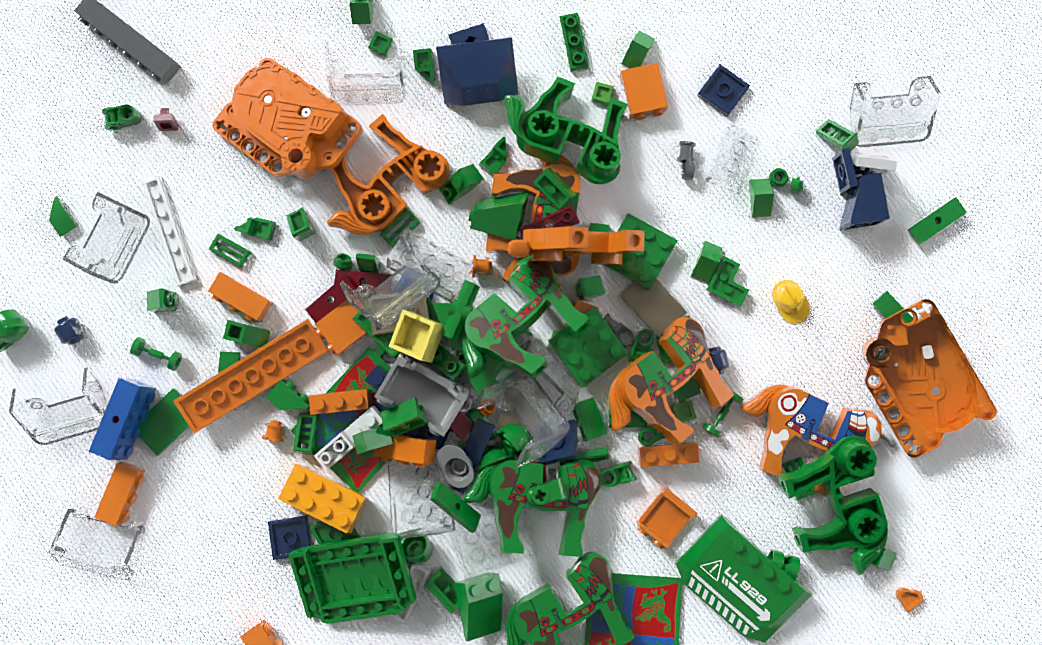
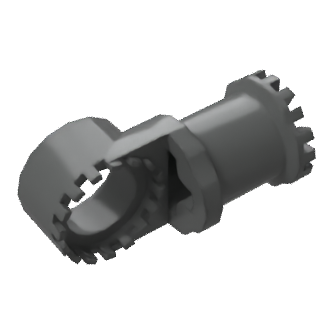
(685, 157)
(618, 329)

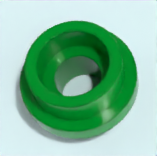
(782, 173)
(796, 185)
(342, 261)

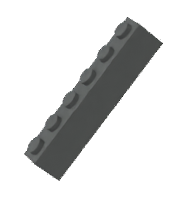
(128, 39)

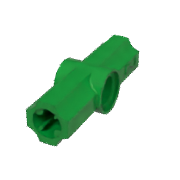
(460, 310)

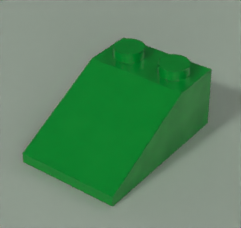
(480, 605)

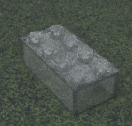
(449, 267)

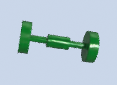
(138, 346)
(721, 415)

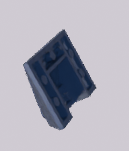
(477, 71)

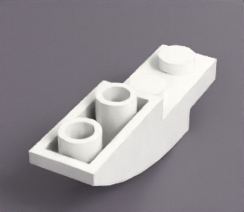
(343, 442)

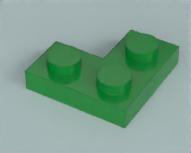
(723, 285)

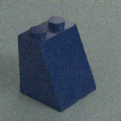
(865, 203)

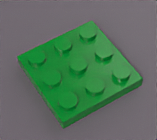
(645, 266)
(591, 352)

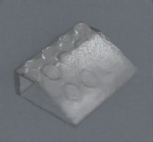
(410, 501)
(480, 550)

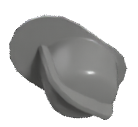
(455, 466)

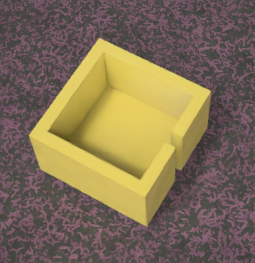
(417, 336)

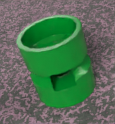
(788, 563)

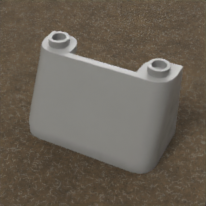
(433, 389)

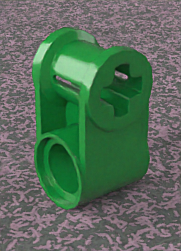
(118, 118)
(639, 347)
(618, 474)
(549, 491)

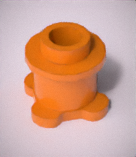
(481, 266)
(274, 431)

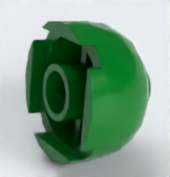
(513, 438)

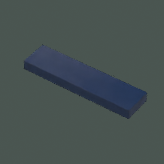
(476, 444)

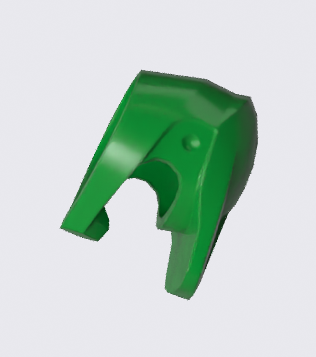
(12, 328)
(417, 549)

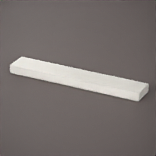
(169, 231)

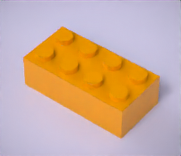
(323, 498)

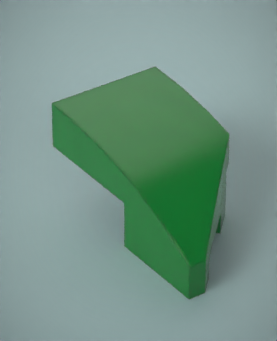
(424, 63)
(495, 158)
(60, 218)
(257, 227)

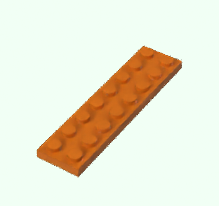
(250, 376)

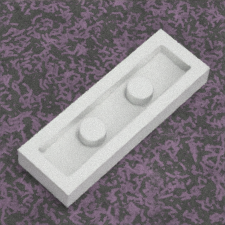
(419, 576)

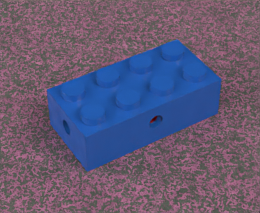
(122, 419)

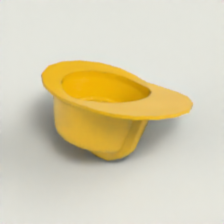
(790, 301)

